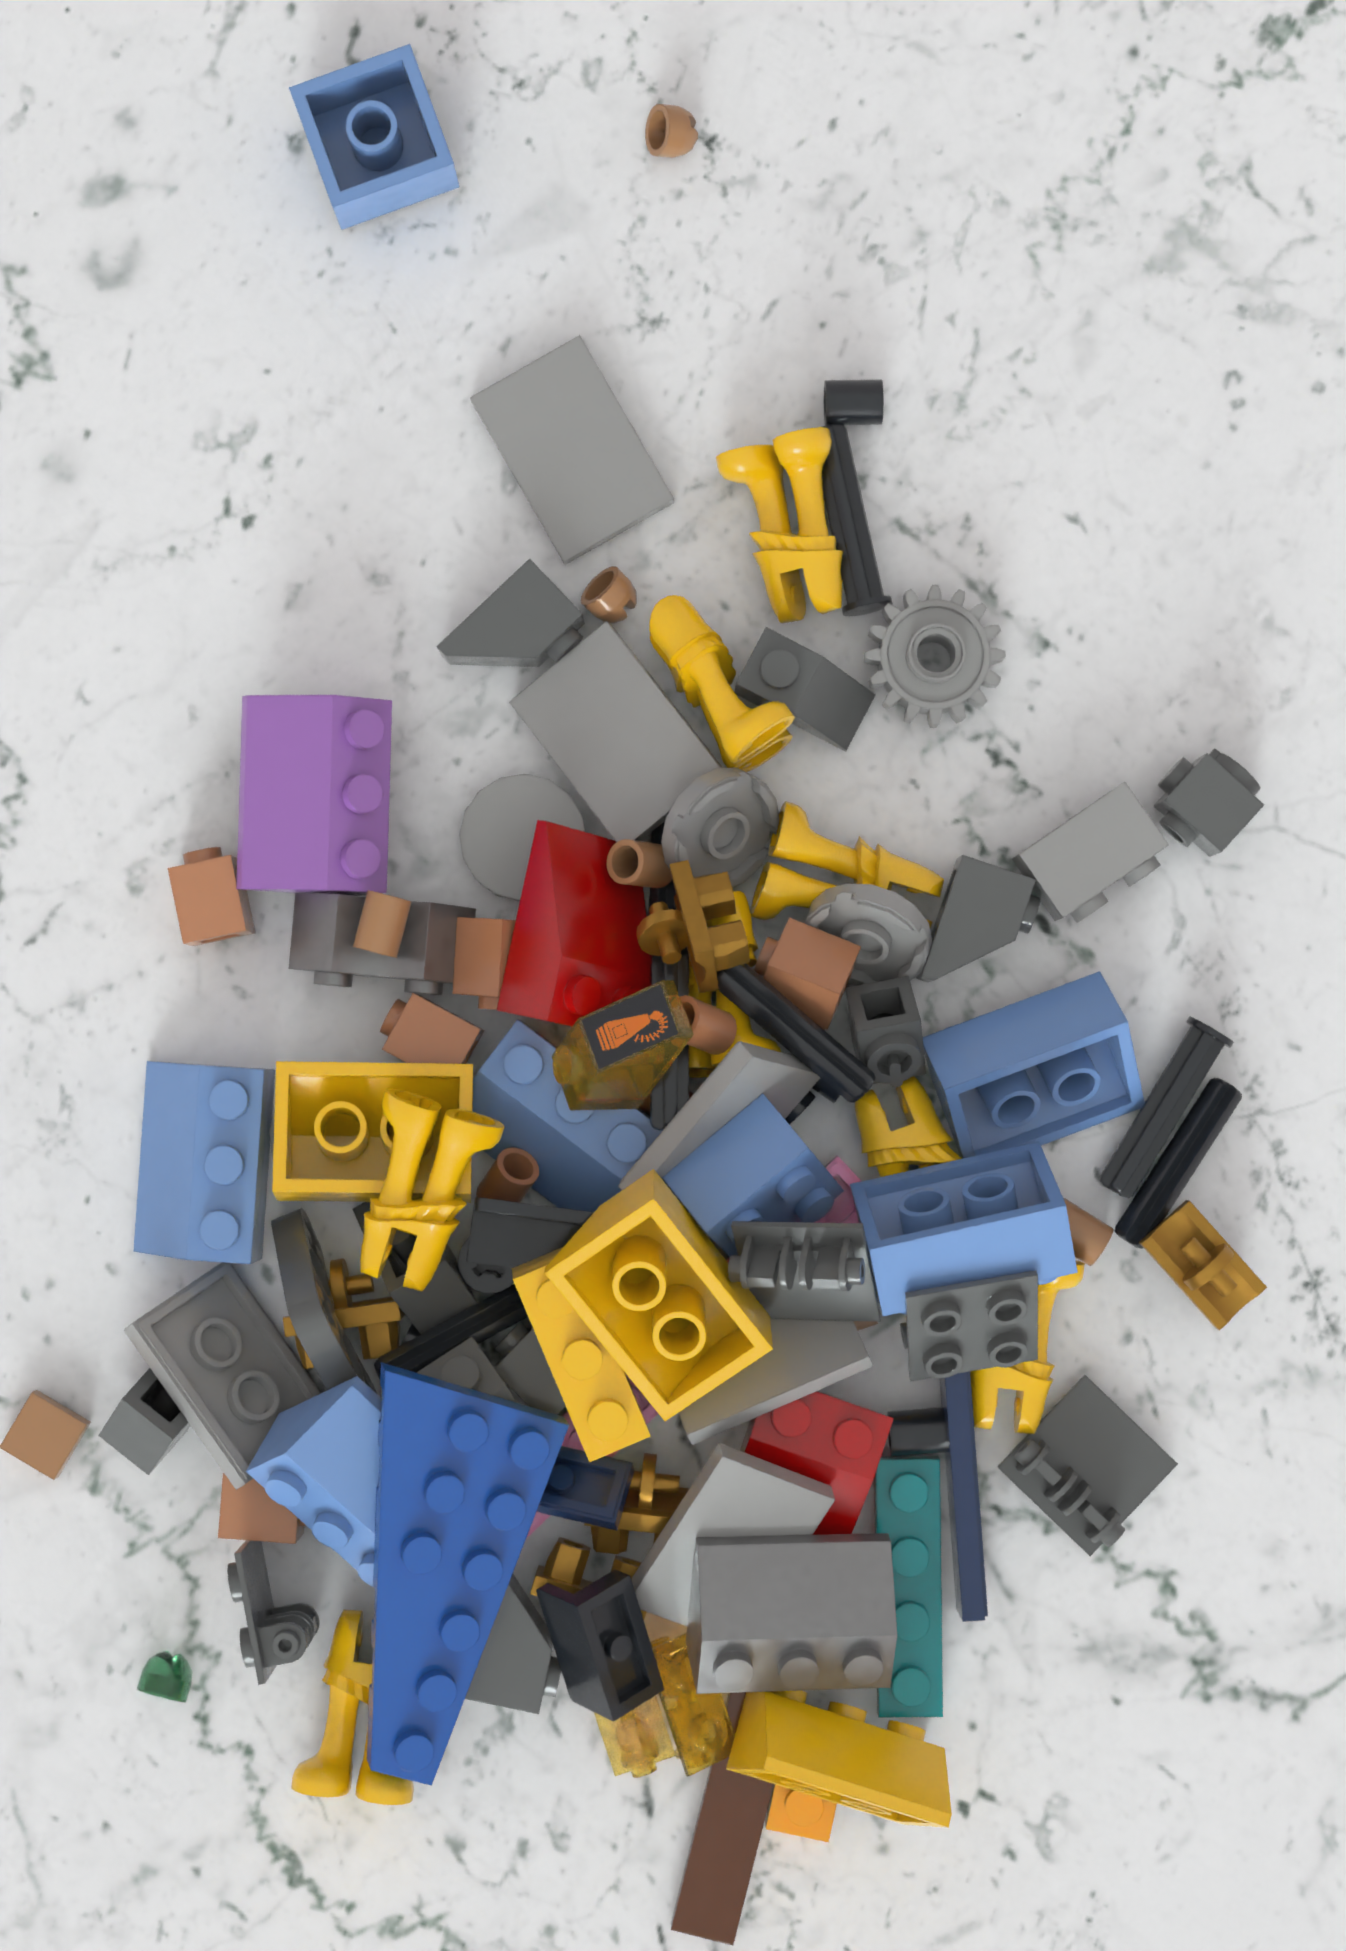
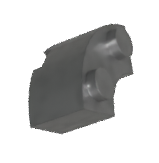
(326, 932)

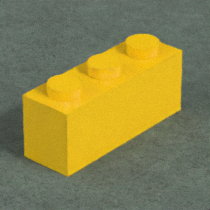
(584, 1371)

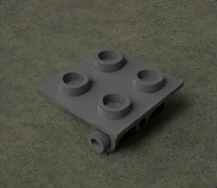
(806, 1269)
(971, 1326)
(1088, 1466)
(272, 1633)

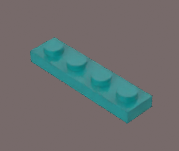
(911, 1515)

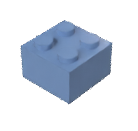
(375, 136)
(752, 1173)

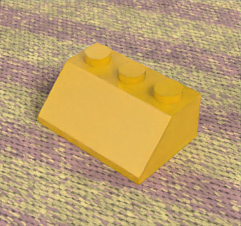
(334, 1132)
(660, 1296)
(842, 1758)

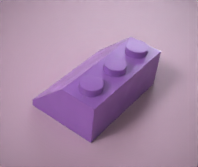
(314, 794)

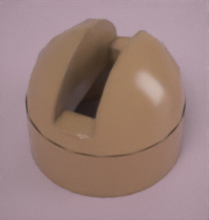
(670, 131)
(608, 595)

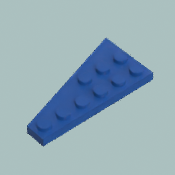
(449, 1527)

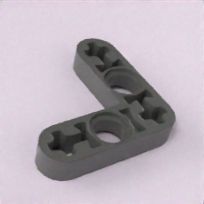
(311, 1301)

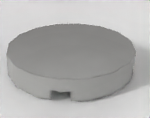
(721, 824)
(502, 826)
(885, 925)

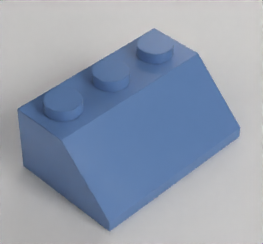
(1036, 1068)
(577, 1151)
(204, 1162)
(964, 1223)
(325, 1468)

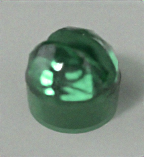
(166, 1677)

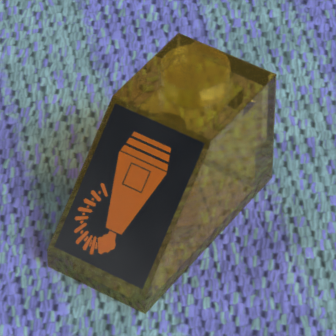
(622, 1049)

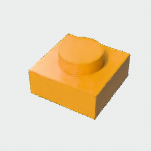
(799, 1814)

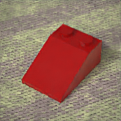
(573, 931)
(827, 1443)

